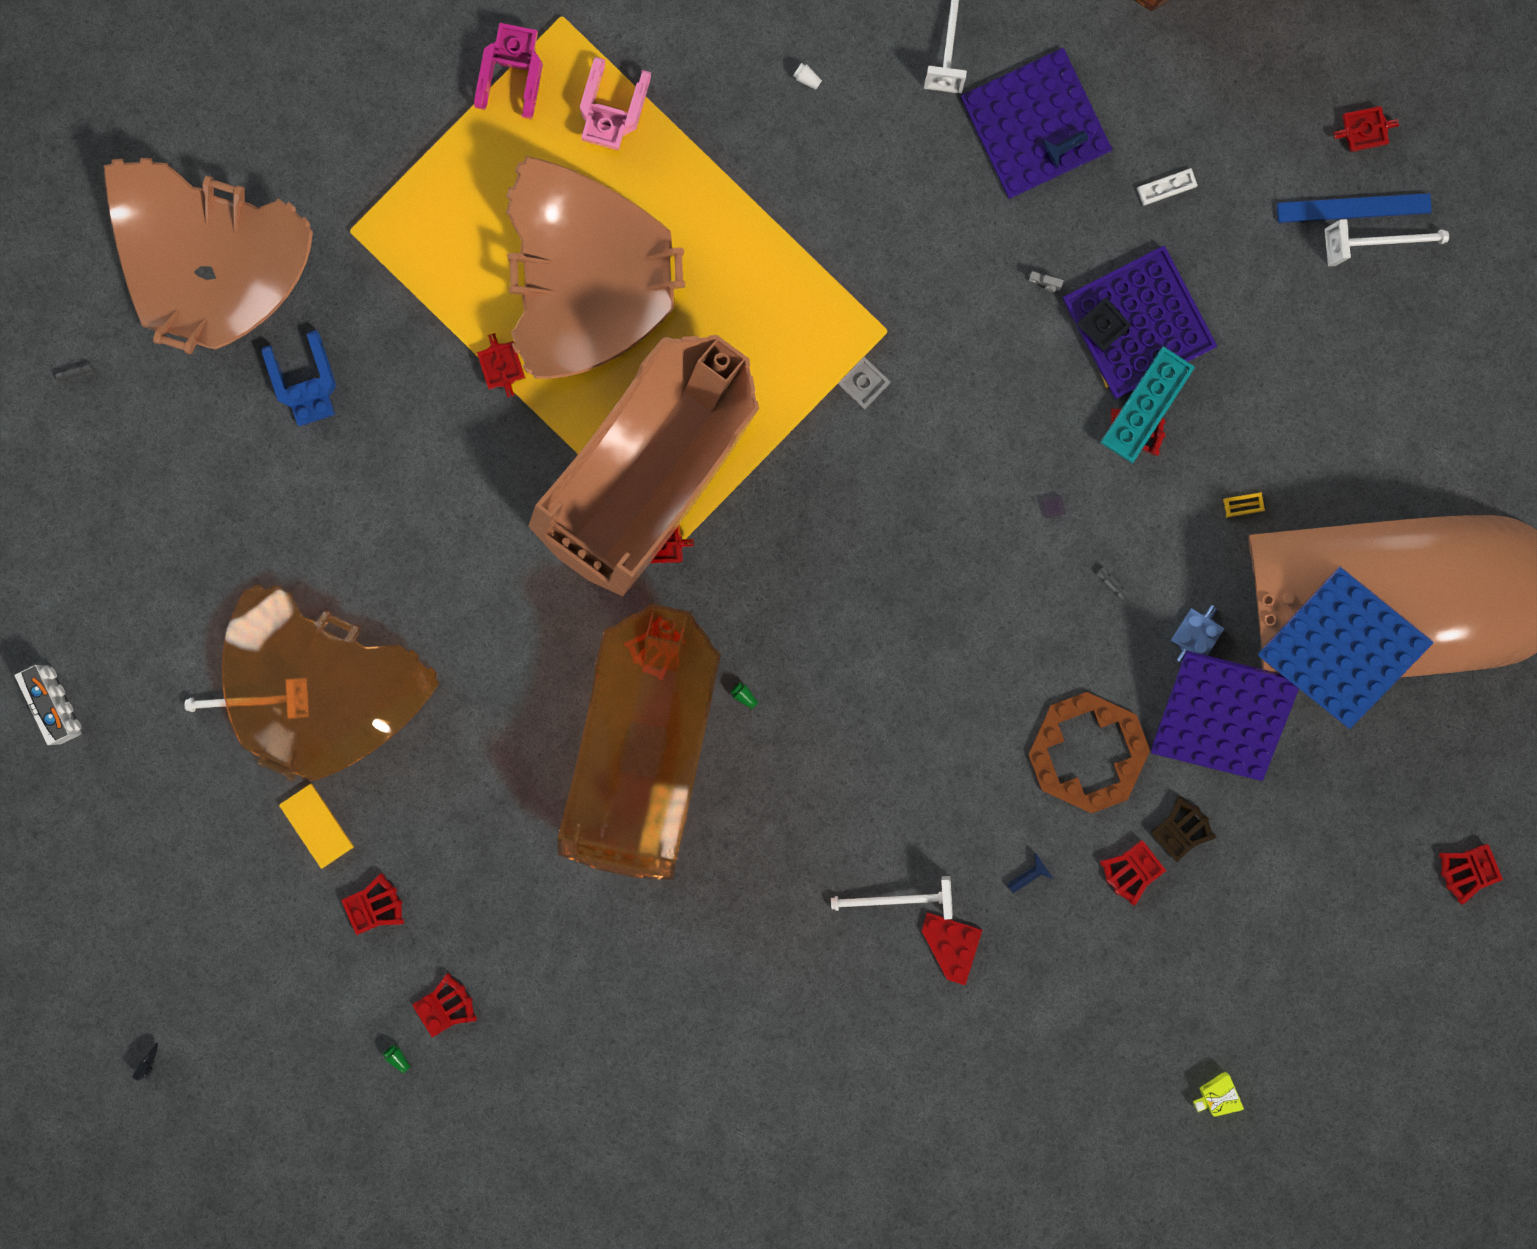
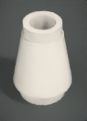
(807, 76)

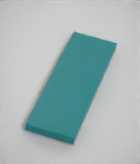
(1147, 405)

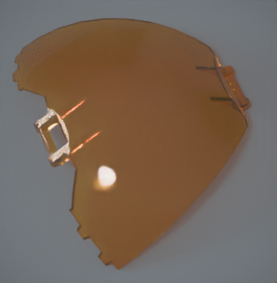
(309, 693)

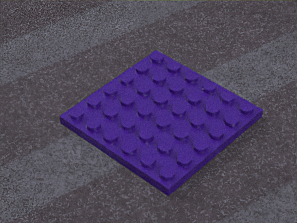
(1029, 107)
(1157, 307)
(1224, 716)

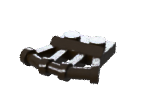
(1173, 838)

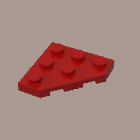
(952, 945)

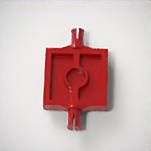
(1365, 129)
(501, 365)
(672, 549)

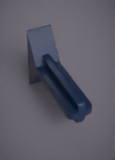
(1055, 151)
(1029, 875)

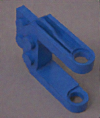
(310, 398)

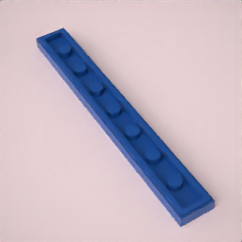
(1354, 208)

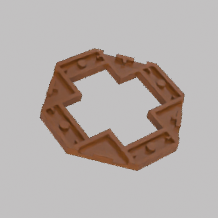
(1126, 770)

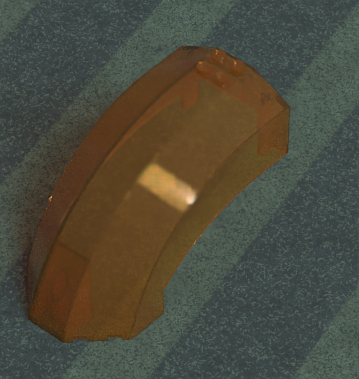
(641, 745)

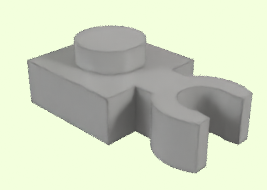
(1050, 283)

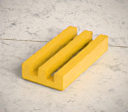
(1227, 508)

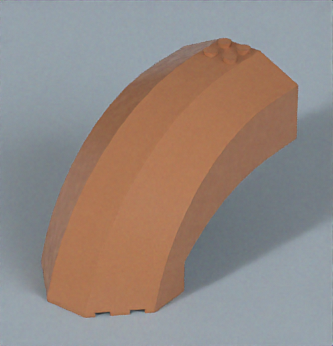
(648, 460)

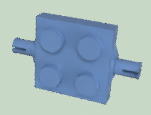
(1197, 633)

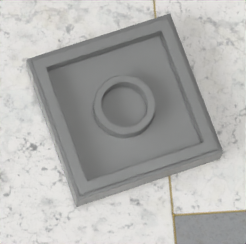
(864, 383)

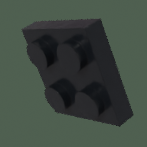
(1104, 324)

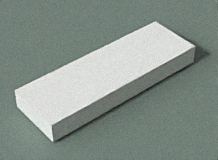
(1167, 187)

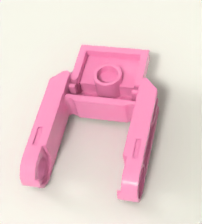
(606, 124)

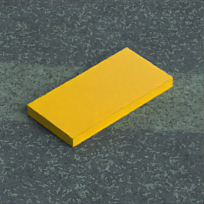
(316, 826)

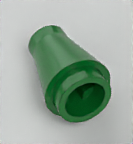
(743, 695)
(396, 1058)

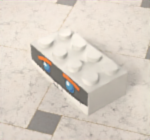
(48, 704)

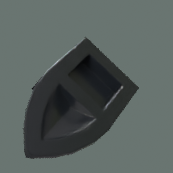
(145, 1068)

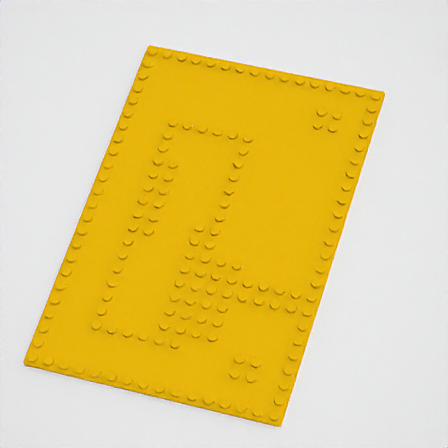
(743, 274)

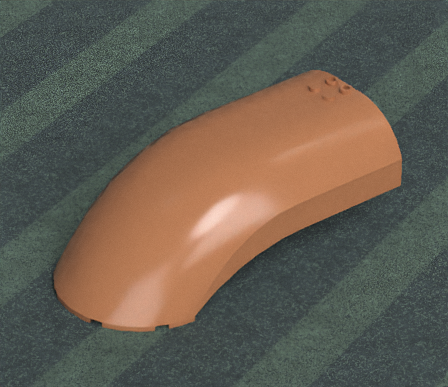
(1452, 577)

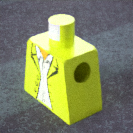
(1219, 1096)

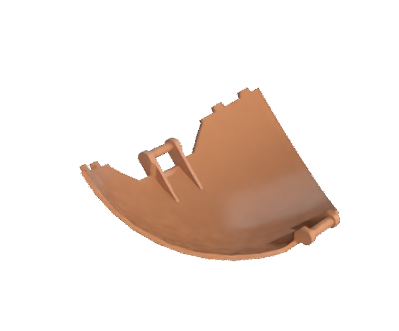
(172, 229)
(590, 270)

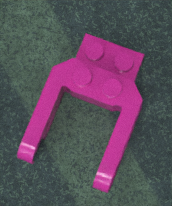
(515, 50)

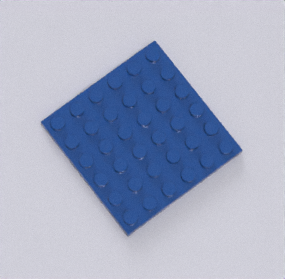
(1345, 647)

